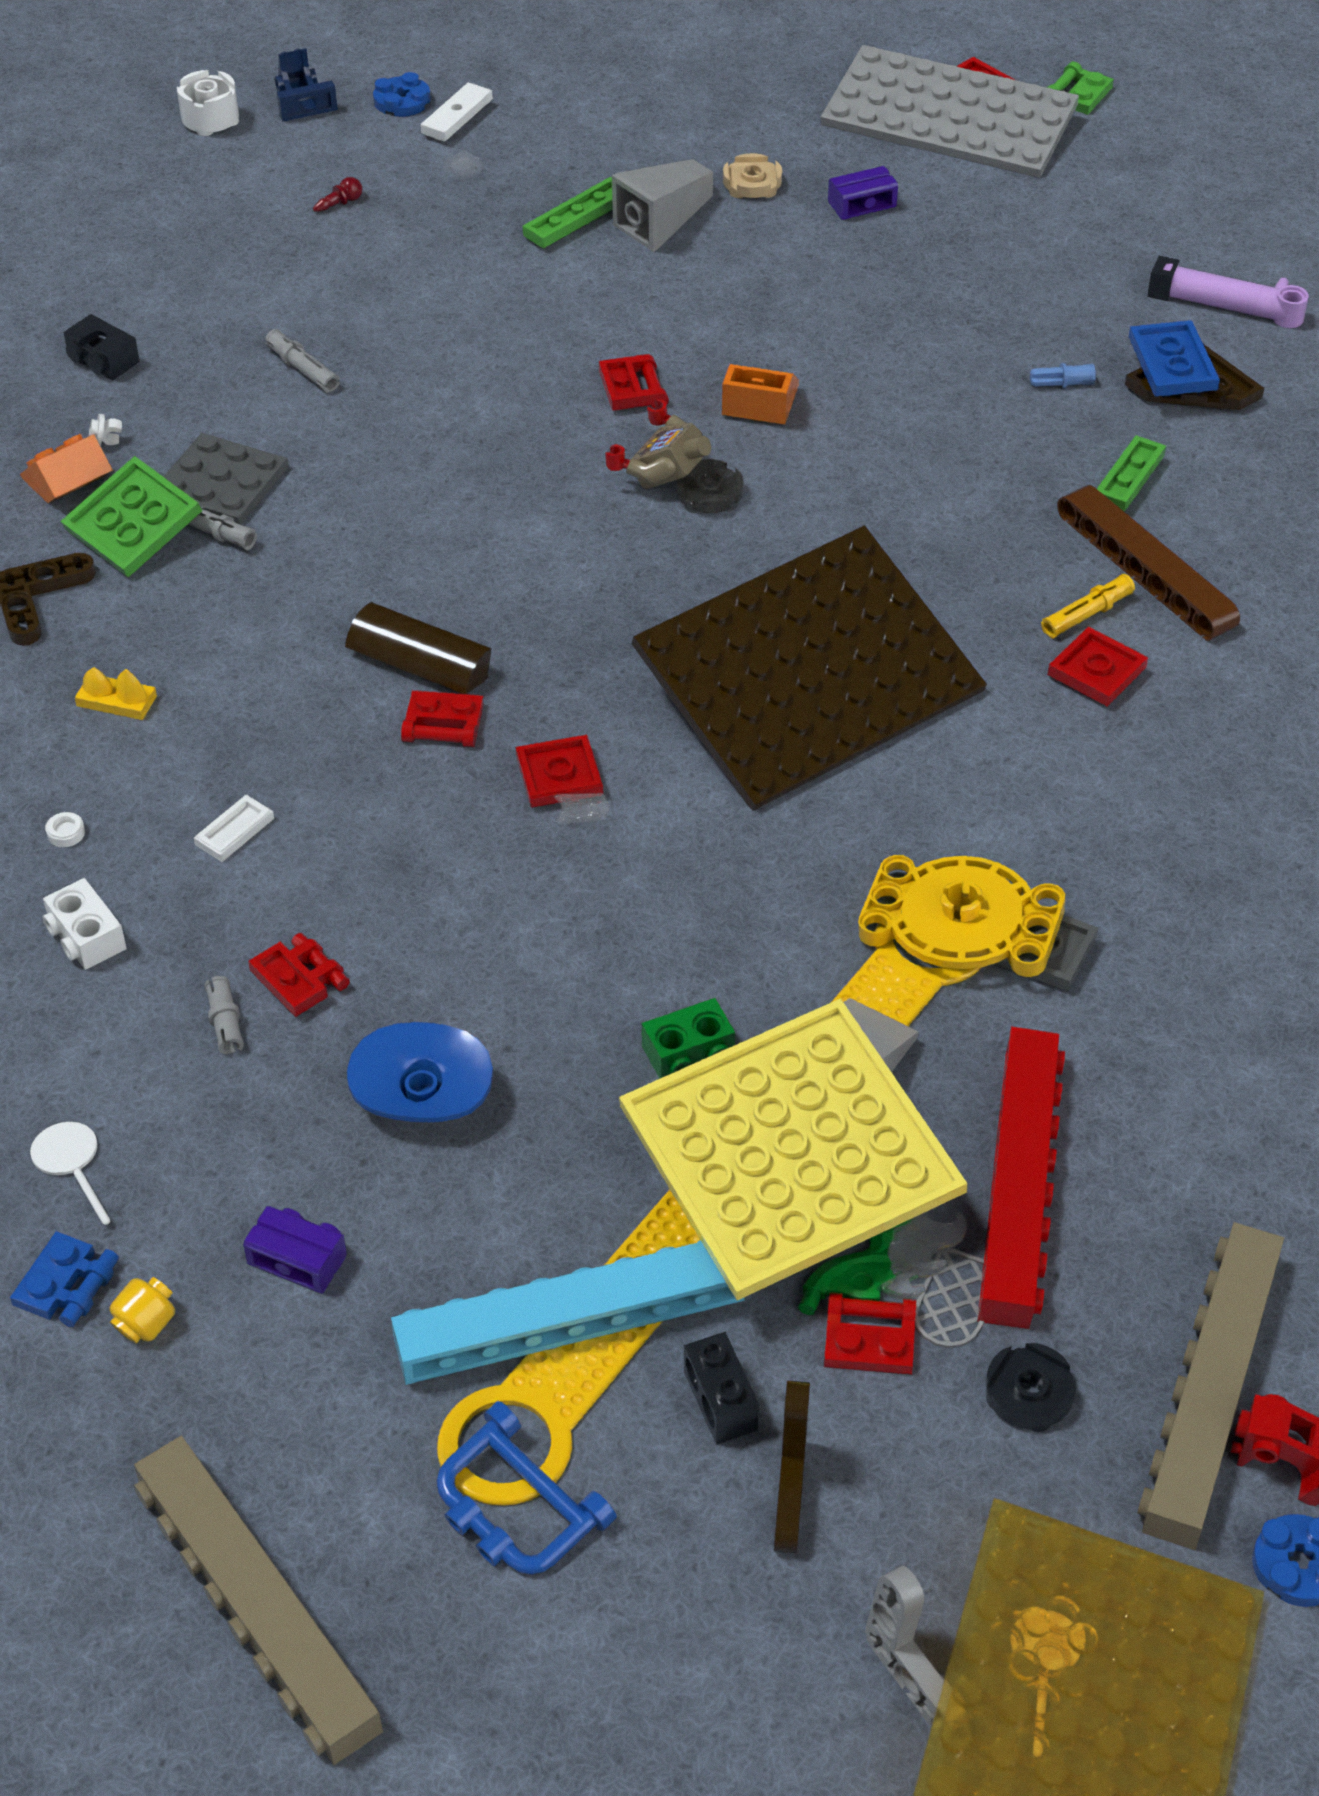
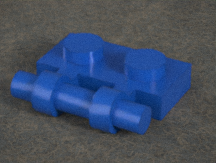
(54, 1274)

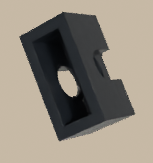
(104, 356)

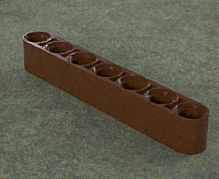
(1149, 562)

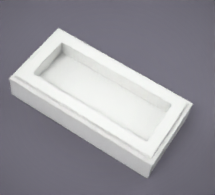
(233, 828)

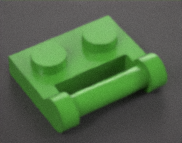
(1089, 86)

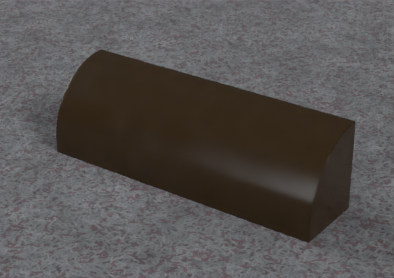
(419, 648)

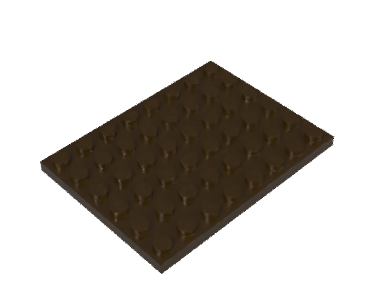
(808, 666)

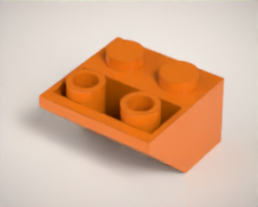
(758, 393)
(67, 469)

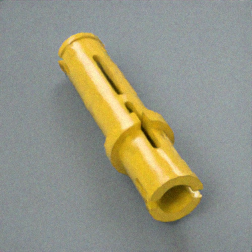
(1099, 599)

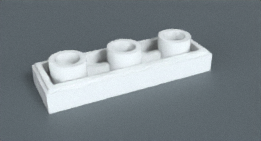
(456, 111)

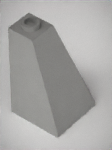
(659, 199)

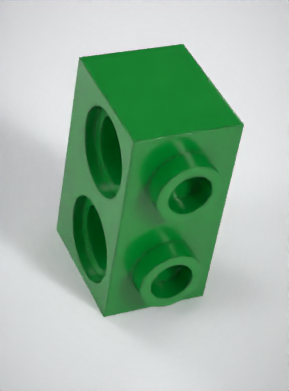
(686, 1036)

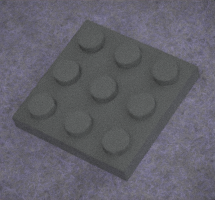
(226, 475)

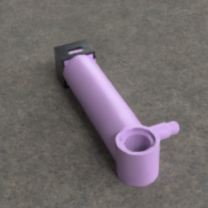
(1282, 304)

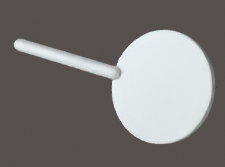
(66, 1150)

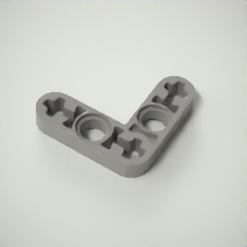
(891, 1634)

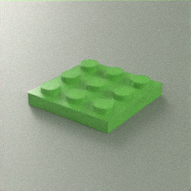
(131, 516)

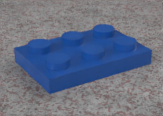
(1173, 358)

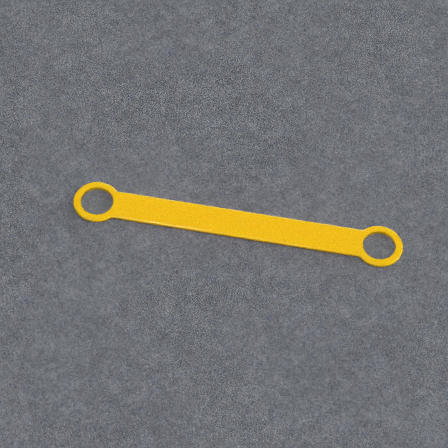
(570, 1378)

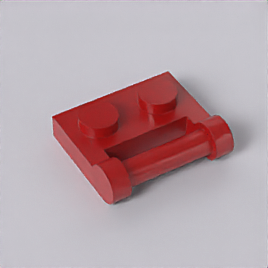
(623, 385)
(442, 717)
(870, 1345)

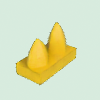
(115, 696)

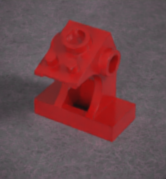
(1266, 1439)

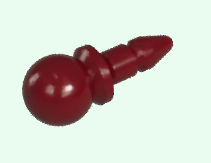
(348, 190)

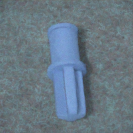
(1063, 375)

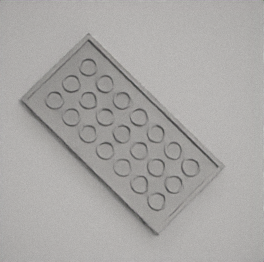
(950, 110)

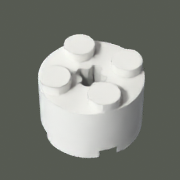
(208, 102)

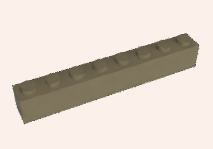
(1212, 1388)
(259, 1602)

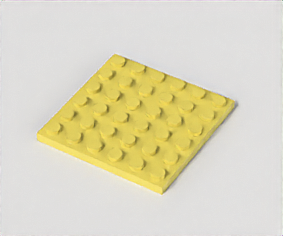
(791, 1148)

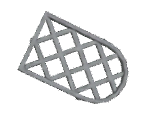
(951, 1307)

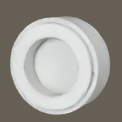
(65, 829)

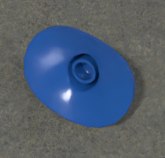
(420, 1072)

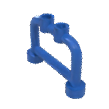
(495, 1542)

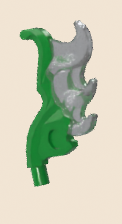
(887, 1265)

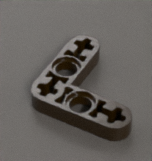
(23, 591)
(792, 1466)

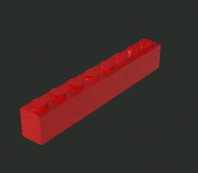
(1019, 1180)

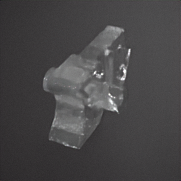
(582, 808)

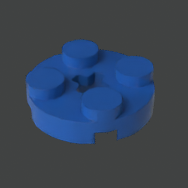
(389, 92)
(1271, 1563)

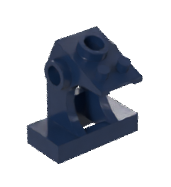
(298, 82)

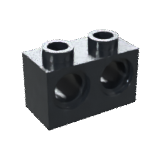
(721, 1388)

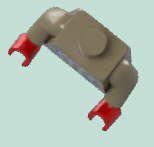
(667, 454)

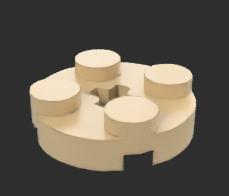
(752, 176)

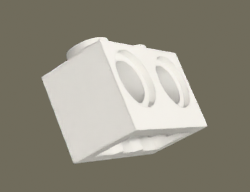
(83, 924)

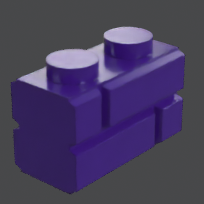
(862, 192)
(295, 1248)

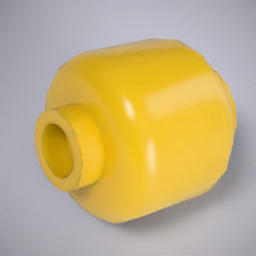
(142, 1309)

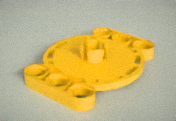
(990, 908)

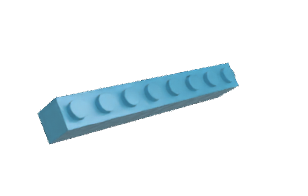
(557, 1311)

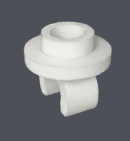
(102, 430)

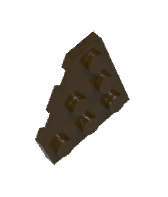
(1234, 389)

